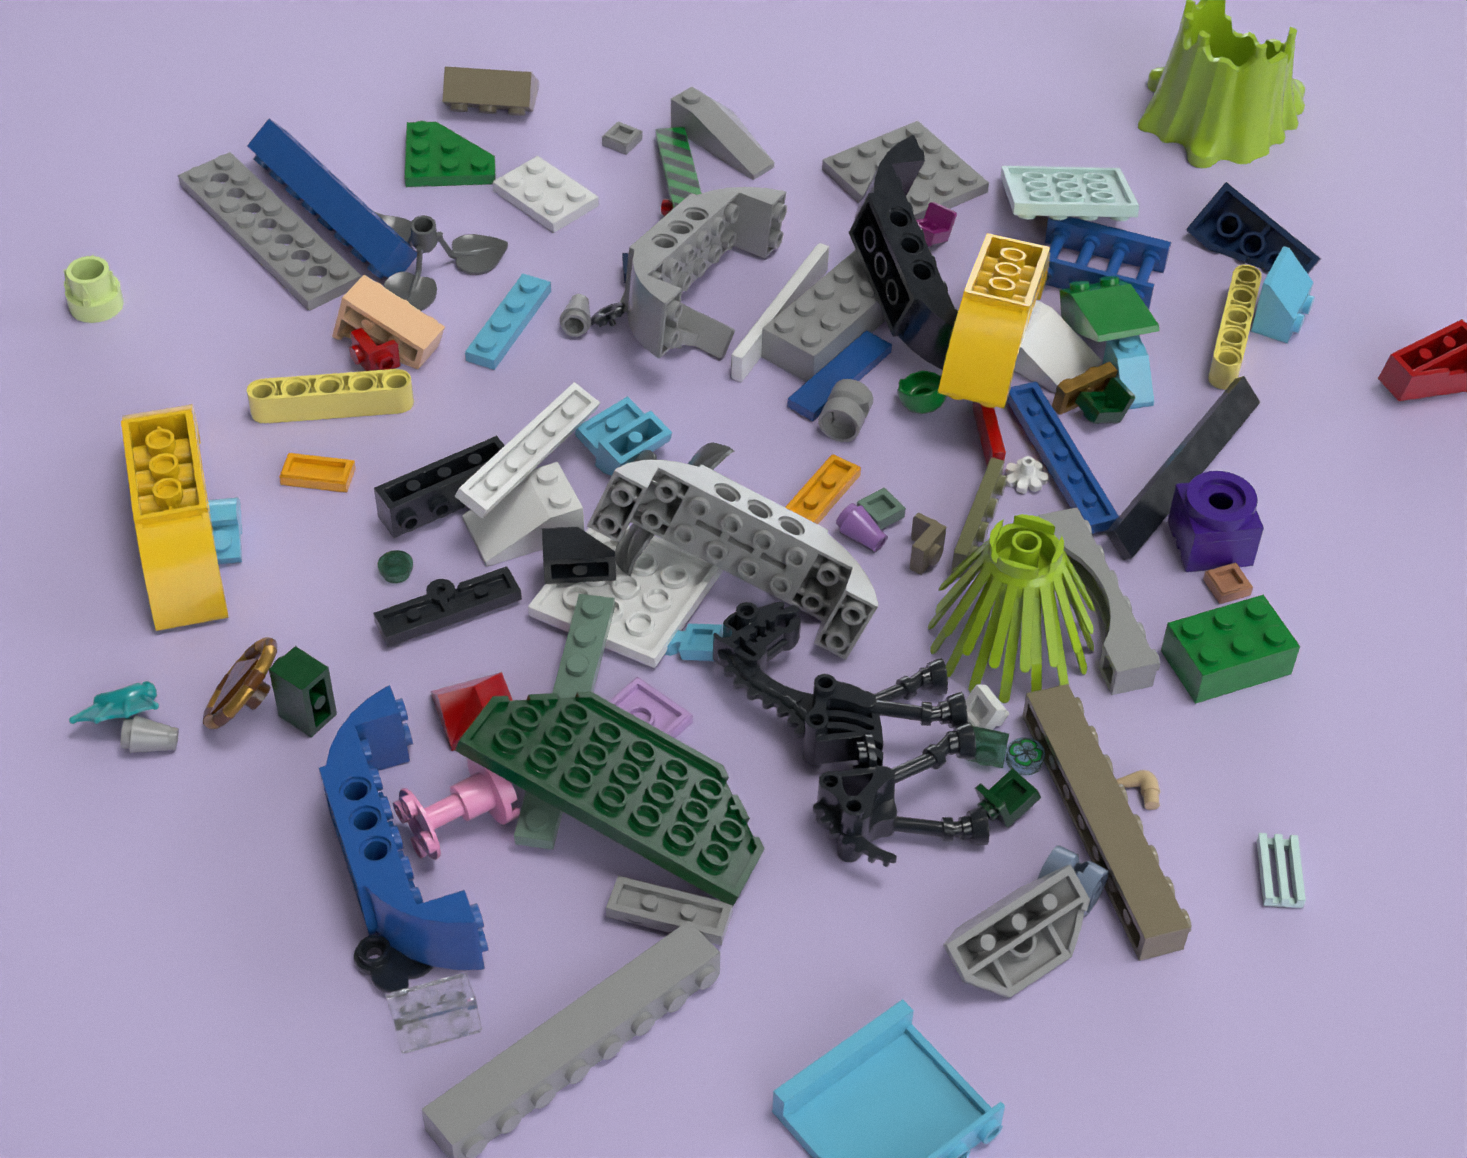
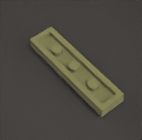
(983, 507)

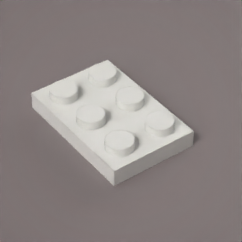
(545, 194)

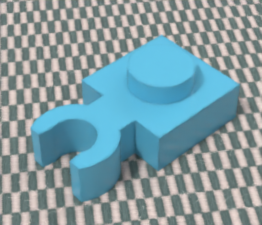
(695, 642)

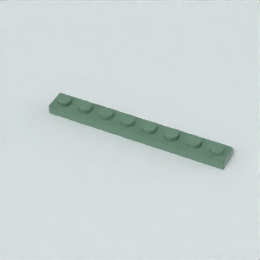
(577, 673)

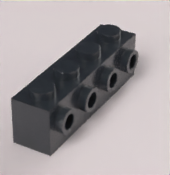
(430, 490)

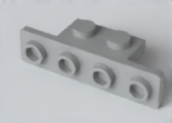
(701, 331)

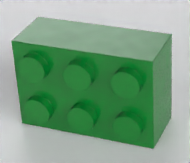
(1229, 648)

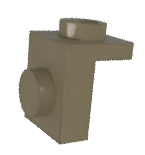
(929, 543)

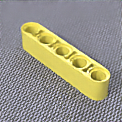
(1235, 326)
(330, 396)

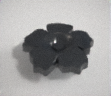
(608, 314)

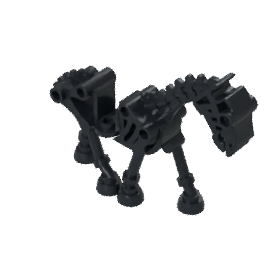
(845, 725)

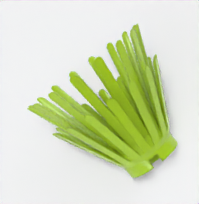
(1021, 571)

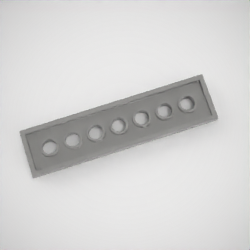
(269, 245)

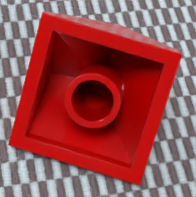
(463, 702)

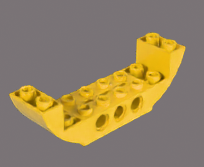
(993, 320)
(173, 517)

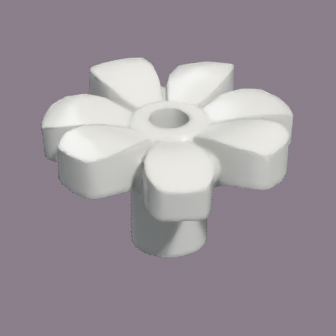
(1026, 474)

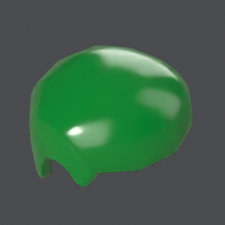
(920, 392)

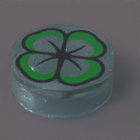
(1025, 756)

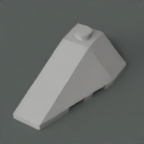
(719, 132)

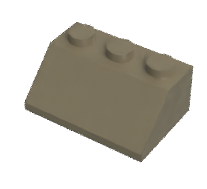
(489, 90)

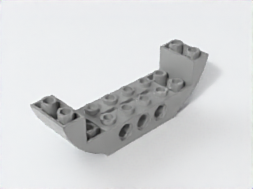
(686, 245)
(745, 538)

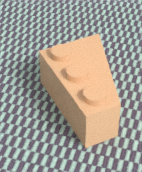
(386, 319)

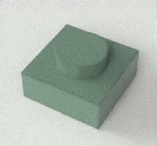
(883, 507)

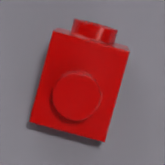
(370, 355)

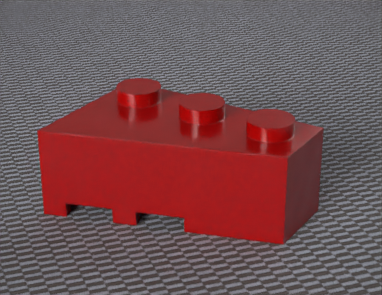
(1429, 366)

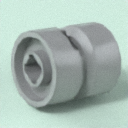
(845, 410)

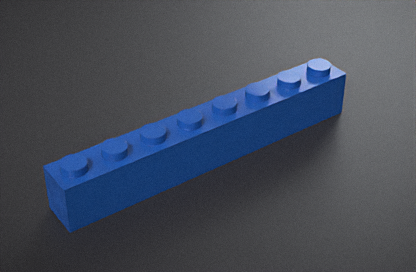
(334, 202)

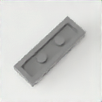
(667, 908)

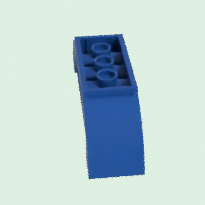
(434, 932)

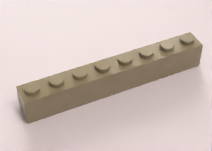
(1106, 823)

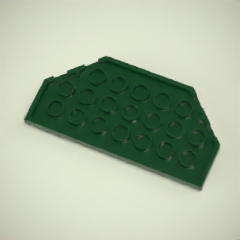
(622, 783)

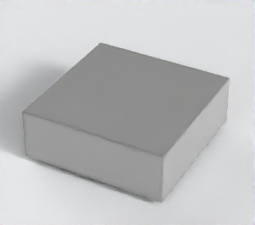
(622, 138)

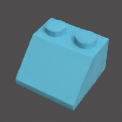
(1283, 299)

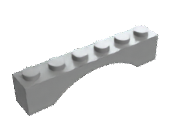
(1126, 656)

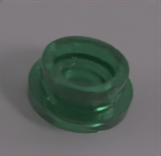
(395, 566)

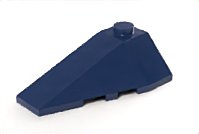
(1245, 233)

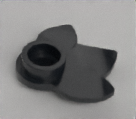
(391, 969)

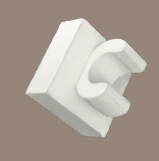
(984, 708)

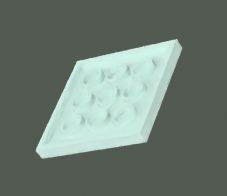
(1069, 192)

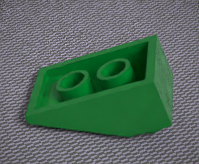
(1106, 310)

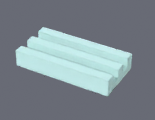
(1279, 845)

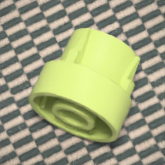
(92, 290)

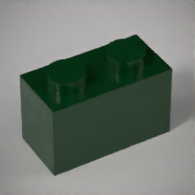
(303, 691)

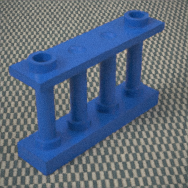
(1104, 242)

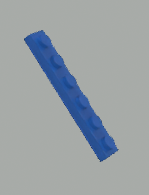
(1061, 456)

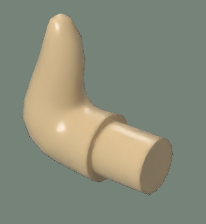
(1149, 787)

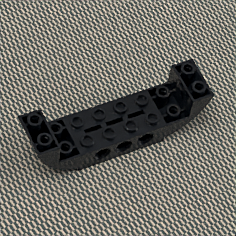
(899, 260)

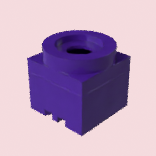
(1215, 521)

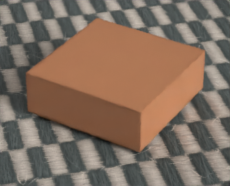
(1227, 583)

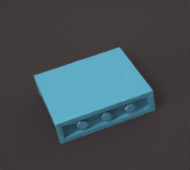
(885, 1098)

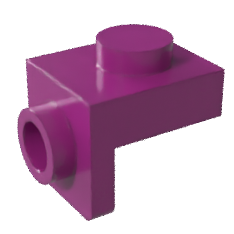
(937, 223)

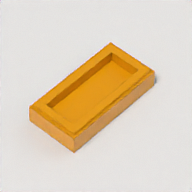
(317, 472)

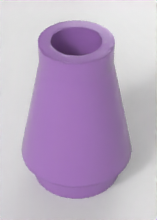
(860, 526)

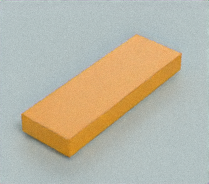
(824, 488)

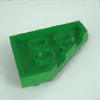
(444, 158)

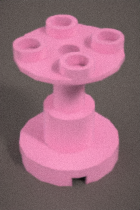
(468, 798)

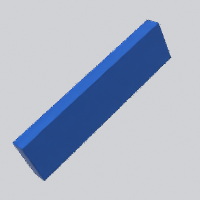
(851, 363)

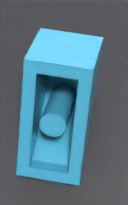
(1132, 367)

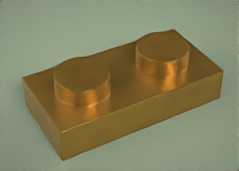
(1093, 380)

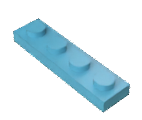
(508, 321)

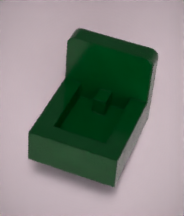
(1108, 405)
(1007, 798)

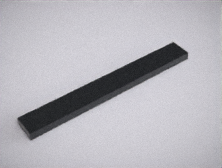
(1185, 463)

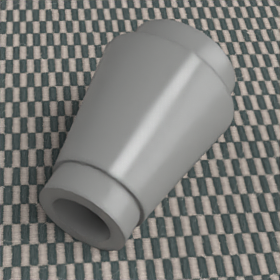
(576, 316)
(147, 735)

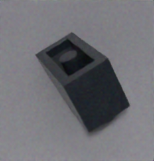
(575, 557)

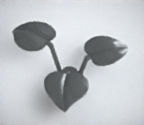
(473, 255)
(636, 538)

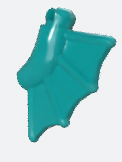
(119, 703)

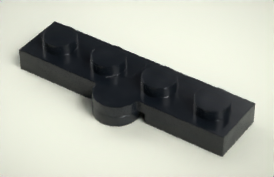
(446, 605)

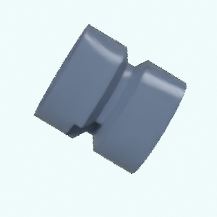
(1090, 874)

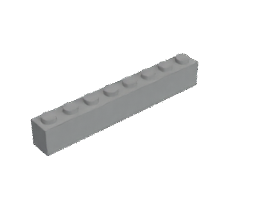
(571, 1043)

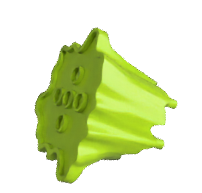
(1223, 90)

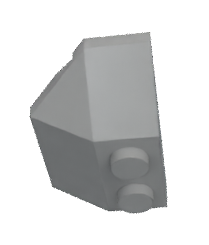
(1021, 934)

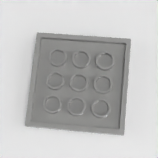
(940, 180)

